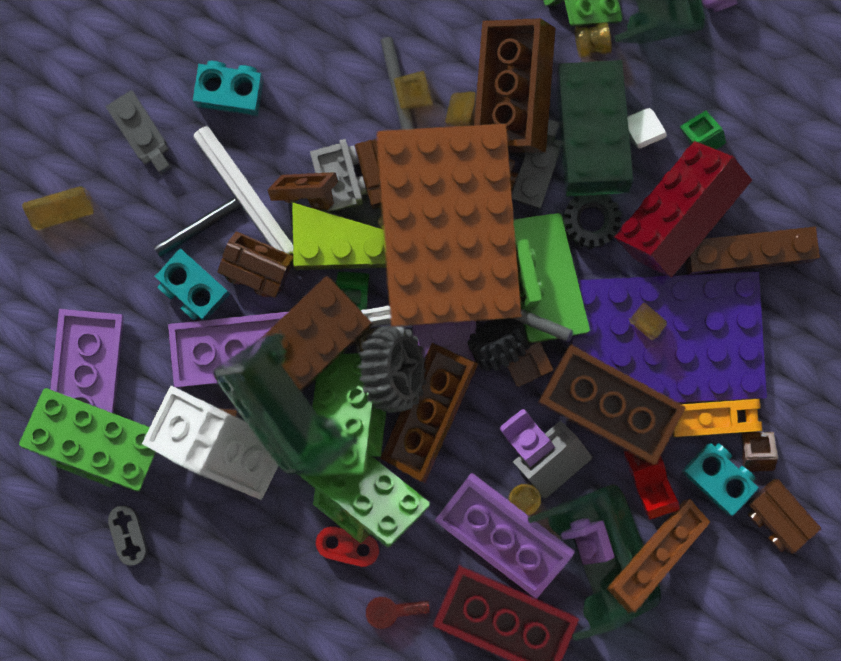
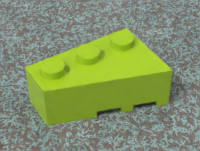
(334, 241)

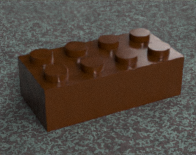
(516, 80)
(319, 331)
(611, 405)

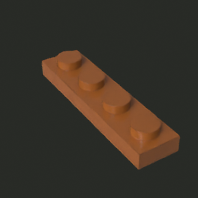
(658, 556)

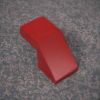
(652, 486)

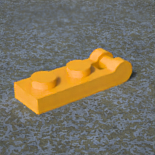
(718, 418)

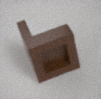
(531, 366)

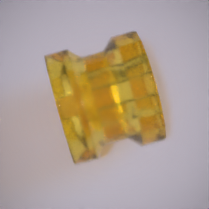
(529, 500)

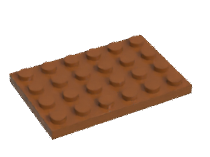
(448, 225)

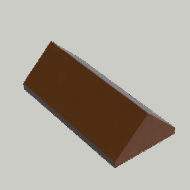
(423, 428)

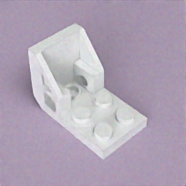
(211, 443)

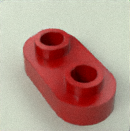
(347, 547)

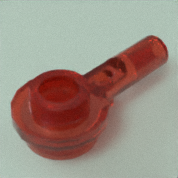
(383, 612)

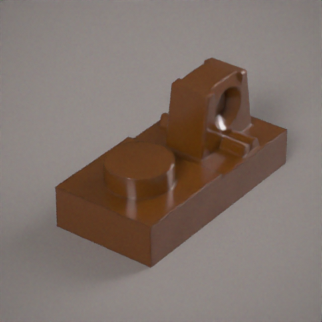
(313, 186)

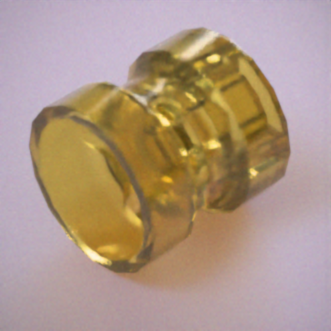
(593, 40)

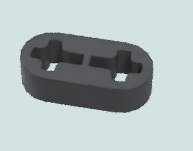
(120, 538)

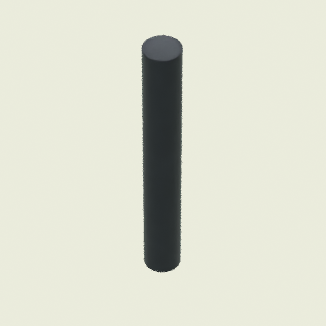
(197, 227)

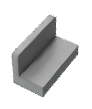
(557, 464)

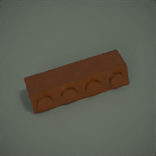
(754, 251)

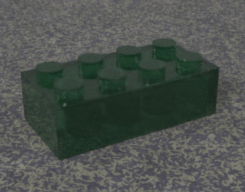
(594, 128)

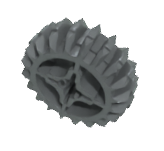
(392, 369)

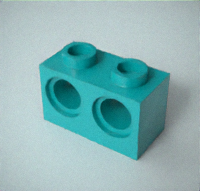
(226, 97)
(196, 280)
(715, 485)

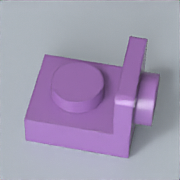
(526, 437)
(591, 540)

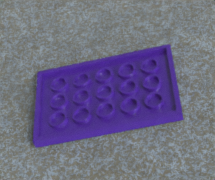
(710, 338)

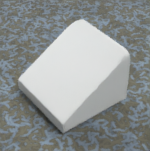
(645, 128)

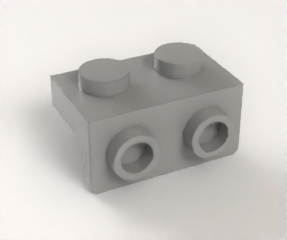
(340, 159)

